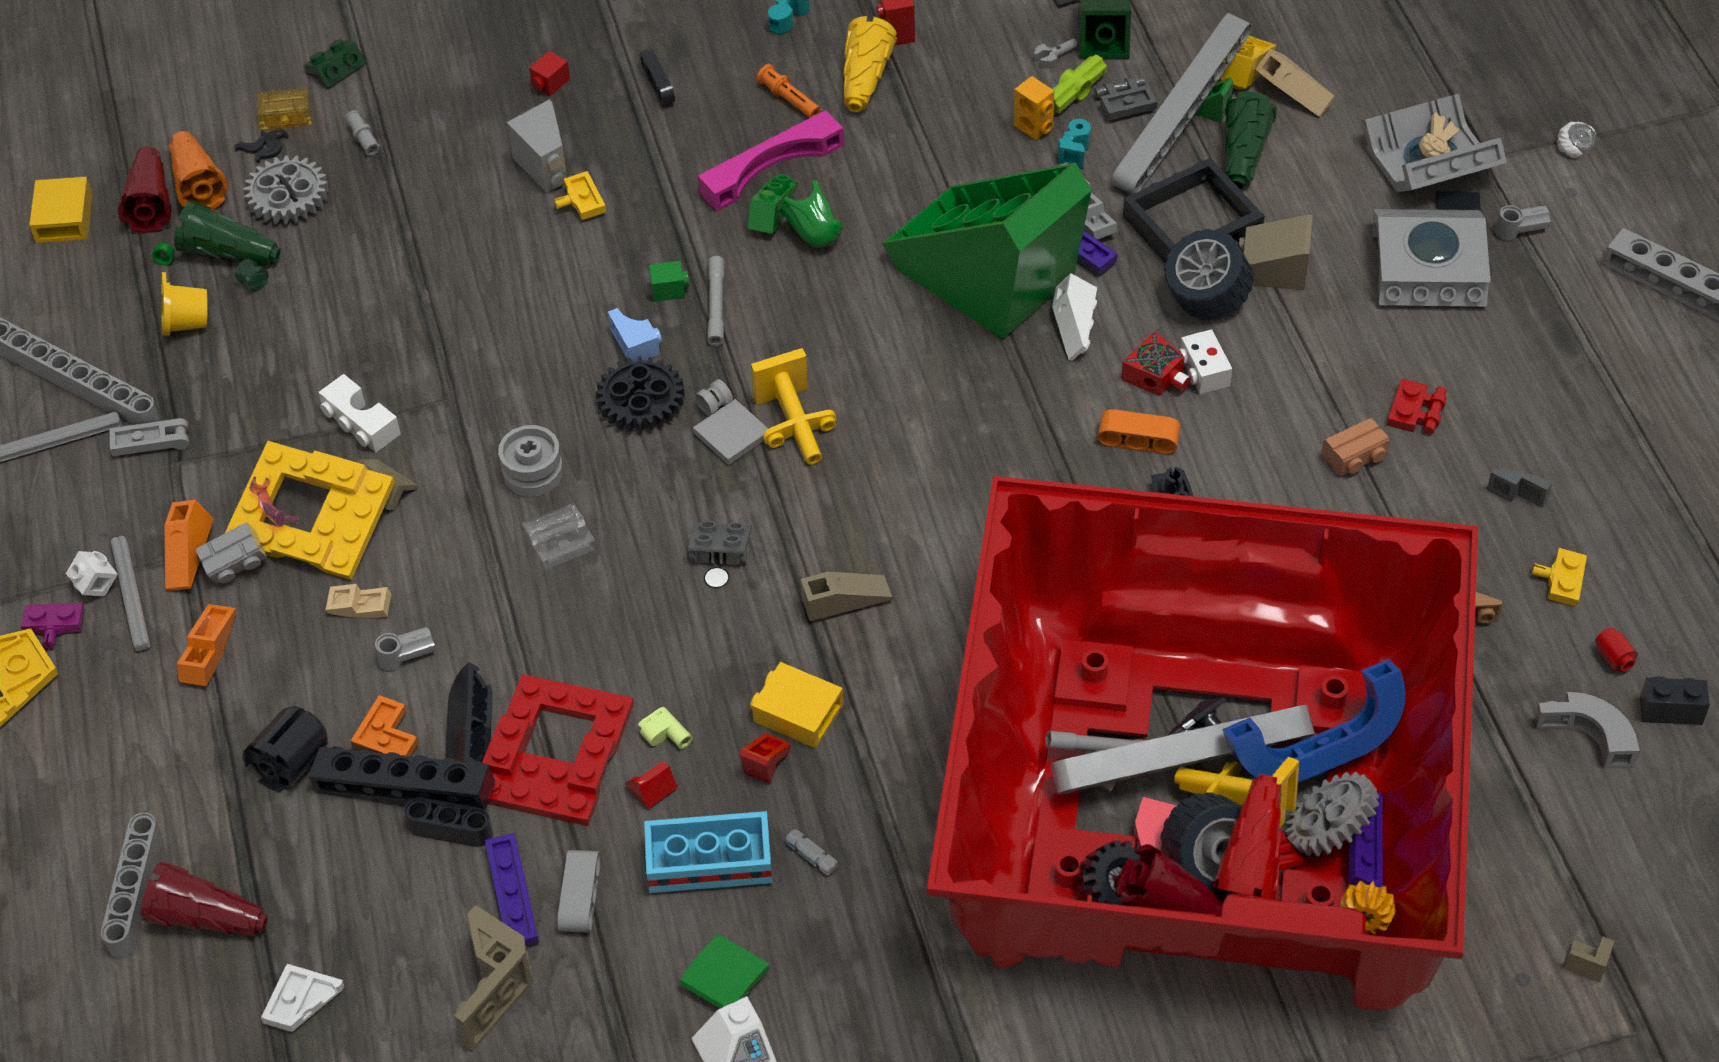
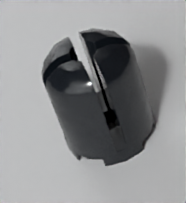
(286, 747)

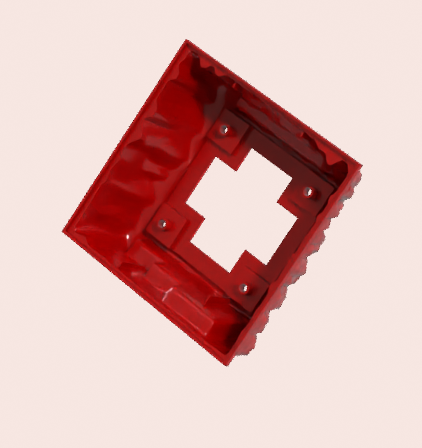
(1217, 606)

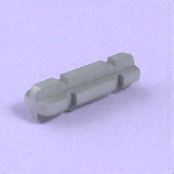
(811, 852)

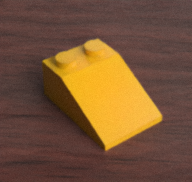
(1244, 65)

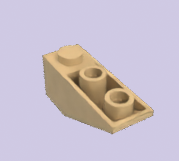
(1295, 82)

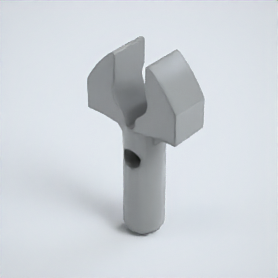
(1050, 54)

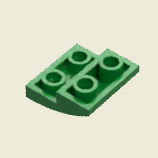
(723, 972)

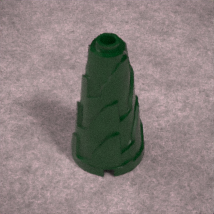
(1246, 132)
(221, 237)

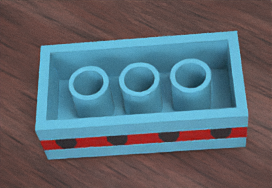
(707, 852)

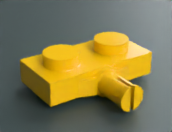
(582, 196)
(1564, 576)

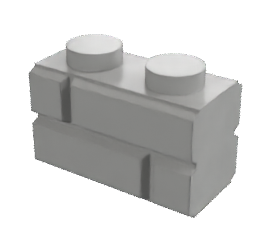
(231, 553)

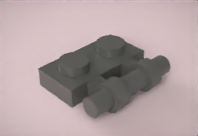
(1125, 98)

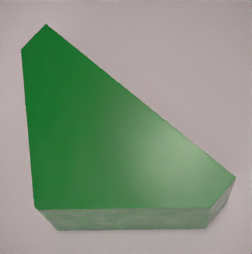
(997, 243)

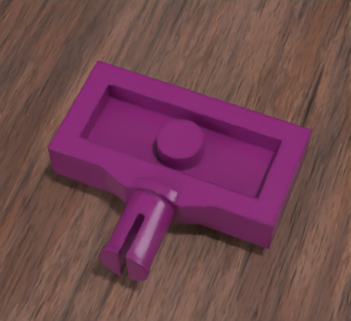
(53, 620)

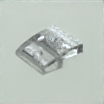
(559, 536)

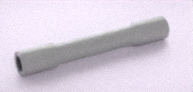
(715, 322)
(1072, 741)

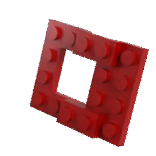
(547, 784)

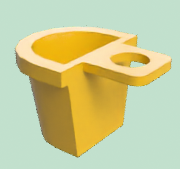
(182, 307)

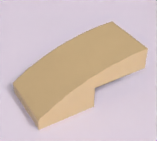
(357, 603)

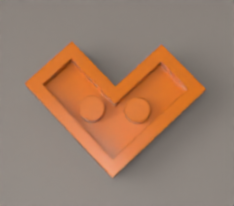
(379, 729)

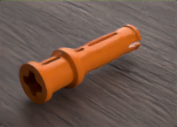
(781, 86)

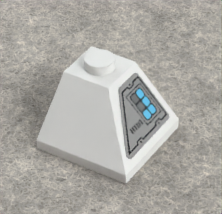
(734, 1036)

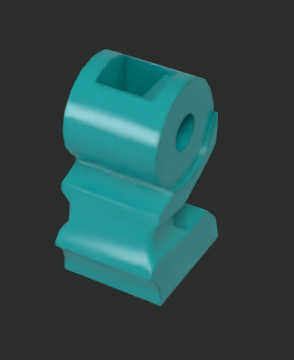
(781, 15)
(1074, 143)

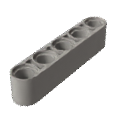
(130, 897)

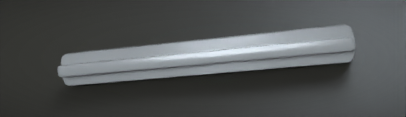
(59, 436)
(130, 593)

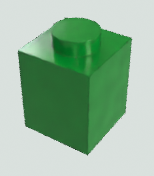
(668, 281)

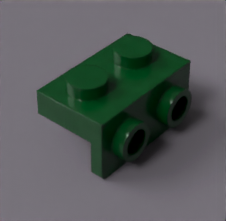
(336, 62)

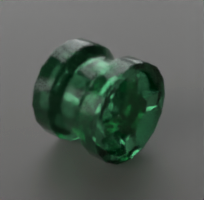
(251, 275)

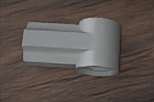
(1516, 220)
(395, 649)

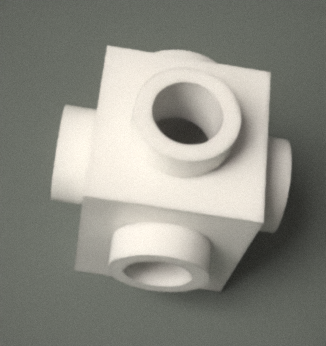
(91, 573)

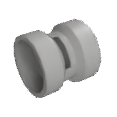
(714, 397)

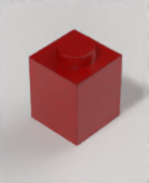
(549, 73)

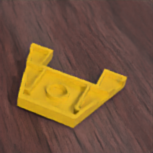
(23, 671)

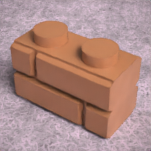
(1355, 447)

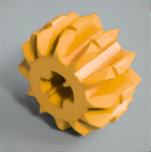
(1372, 902)

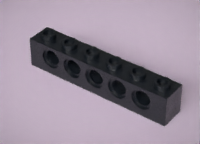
(400, 777)

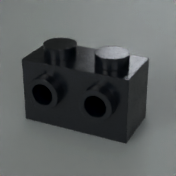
(1674, 701)

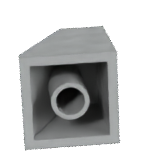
(538, 146)

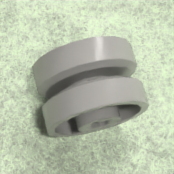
(530, 460)

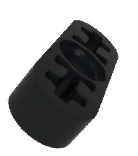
(657, 76)

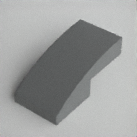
(1512, 483)

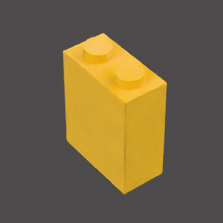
(61, 209)
(797, 704)

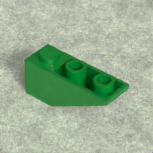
(766, 203)

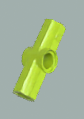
(1078, 83)

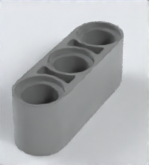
(579, 891)

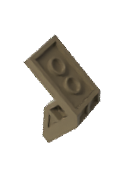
(504, 974)

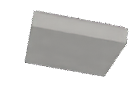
(731, 431)

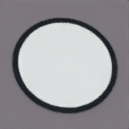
(716, 577)

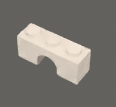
(371, 427)

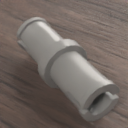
(362, 133)

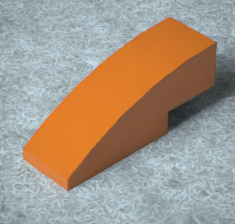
(206, 645)

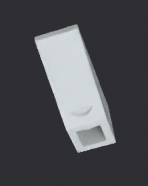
(1073, 310)

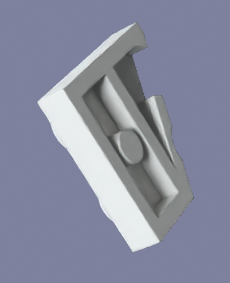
(298, 997)

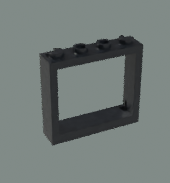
(1156, 193)

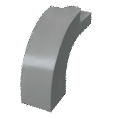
(1598, 720)

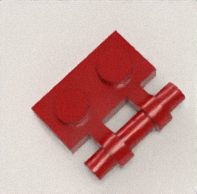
(1408, 405)

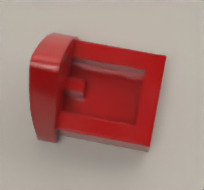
(652, 785)

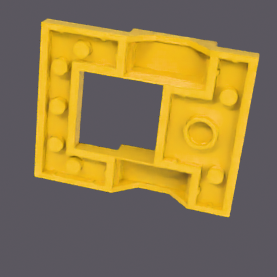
(344, 520)

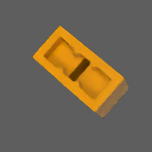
(1033, 108)

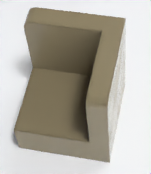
(1589, 960)

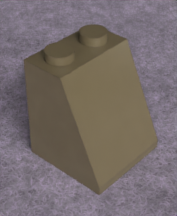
(1279, 252)

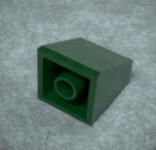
(1104, 28)

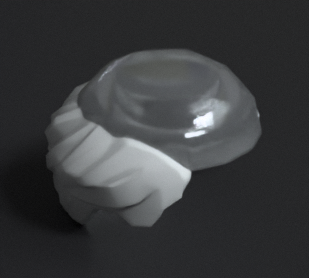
(1576, 139)

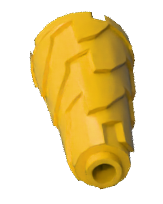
(866, 55)

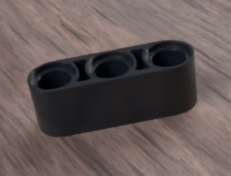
(438, 812)

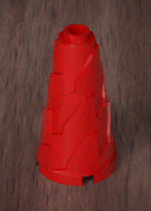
(1252, 852)

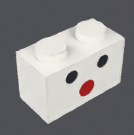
(1206, 362)

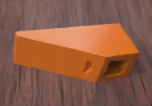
(184, 530)

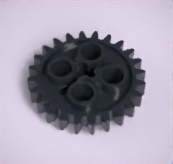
(640, 394)

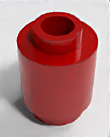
(1616, 650)

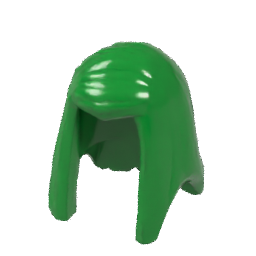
(812, 218)

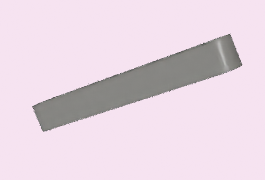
(1181, 104)
(76, 375)
(1173, 751)

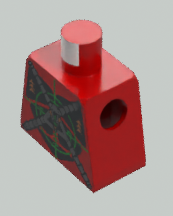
(1155, 366)

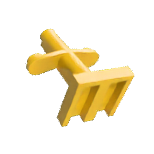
(782, 380)
(1236, 788)

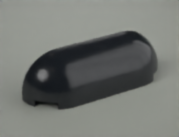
(469, 716)

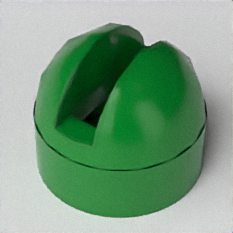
(161, 259)

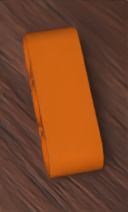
(1139, 431)

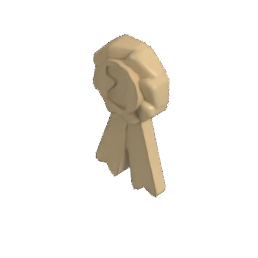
(1436, 142)

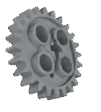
(272, 200)
(1332, 814)

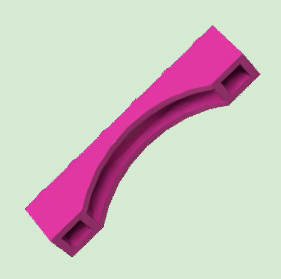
(813, 137)

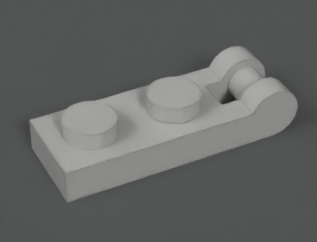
(149, 437)

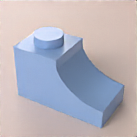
(634, 336)

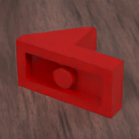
(762, 755)

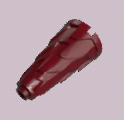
(144, 197)
(1164, 884)
(196, 903)

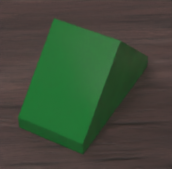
(1214, 104)

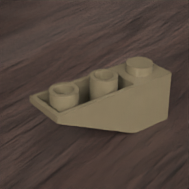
(842, 592)

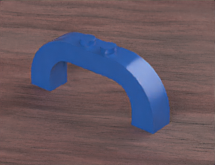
(1334, 746)

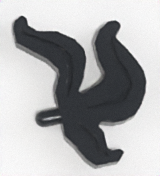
(273, 143)

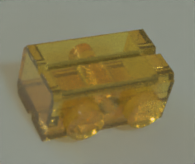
(284, 108)

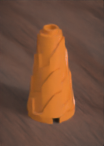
(195, 173)

